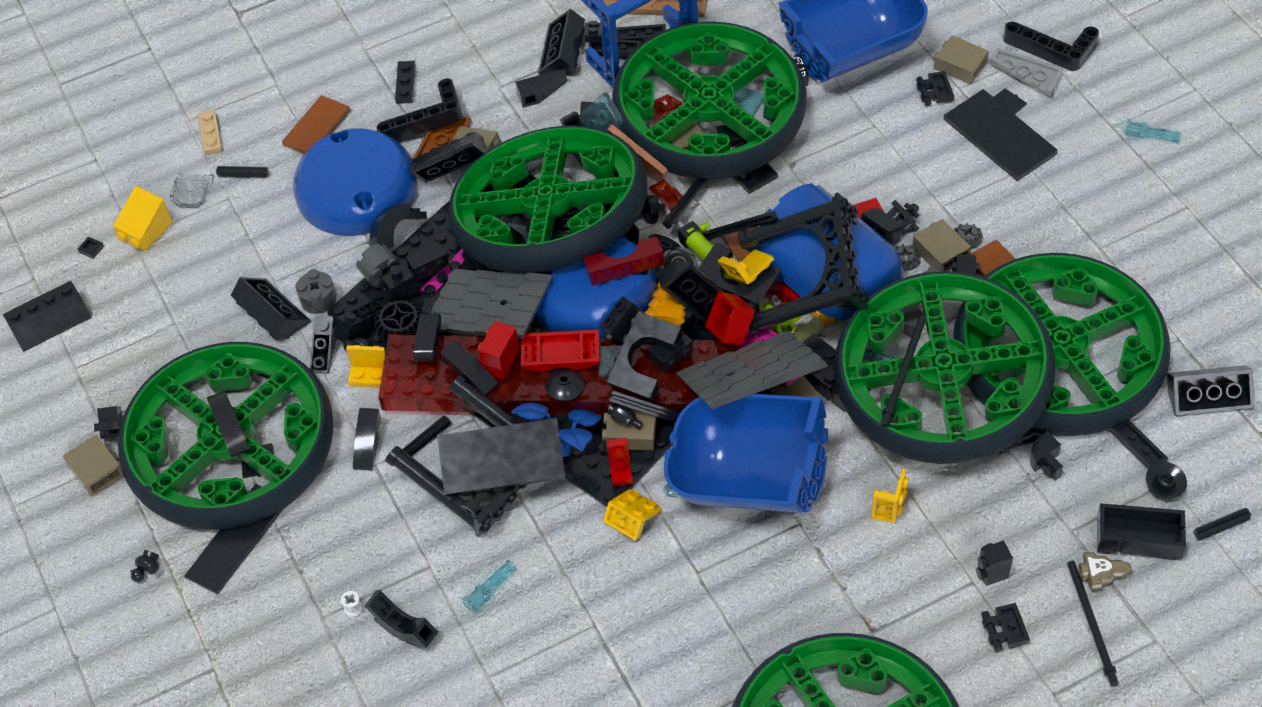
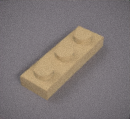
(210, 132)

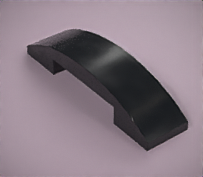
(228, 424)

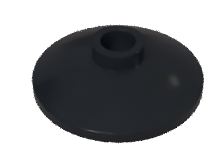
(666, 243)
(566, 390)
(1167, 473)

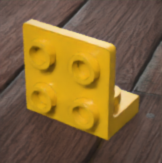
(747, 269)
(365, 365)
(887, 505)
(629, 512)

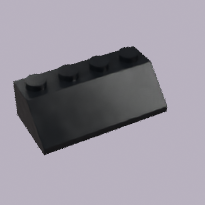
(562, 43)
(448, 157)
(689, 288)
(268, 307)
(47, 316)
(1211, 390)

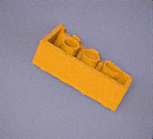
(666, 307)

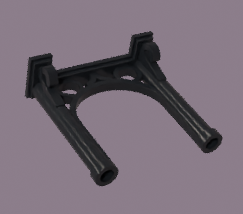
(844, 293)
(476, 516)

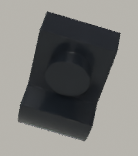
(109, 421)
(1043, 456)

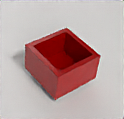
(730, 318)
(499, 349)

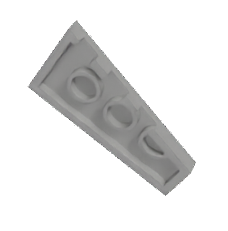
(1028, 70)

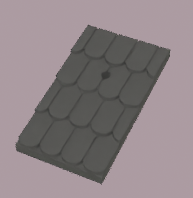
(478, 298)
(751, 369)

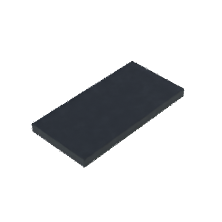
(1000, 135)
(501, 457)

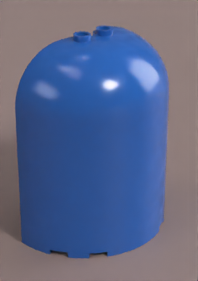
(849, 33)
(803, 253)
(750, 453)

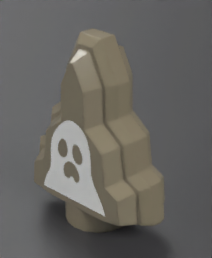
(1101, 570)

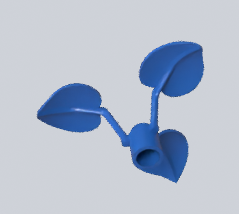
(575, 436)

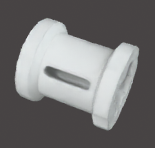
(353, 602)

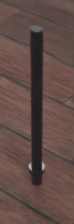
(889, 412)
(1109, 670)

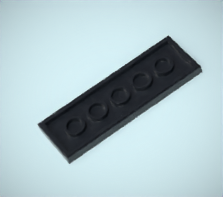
(227, 553)

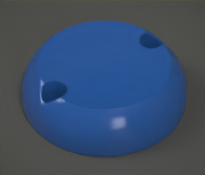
(352, 180)
(578, 306)

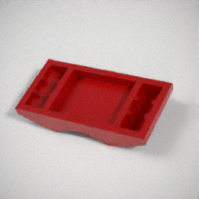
(560, 350)

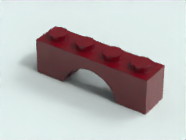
(604, 268)

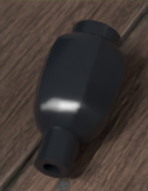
(624, 416)

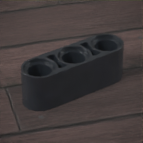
(427, 337)

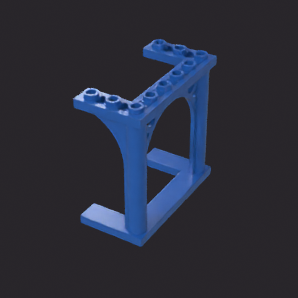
(609, 66)

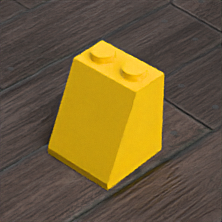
(142, 219)

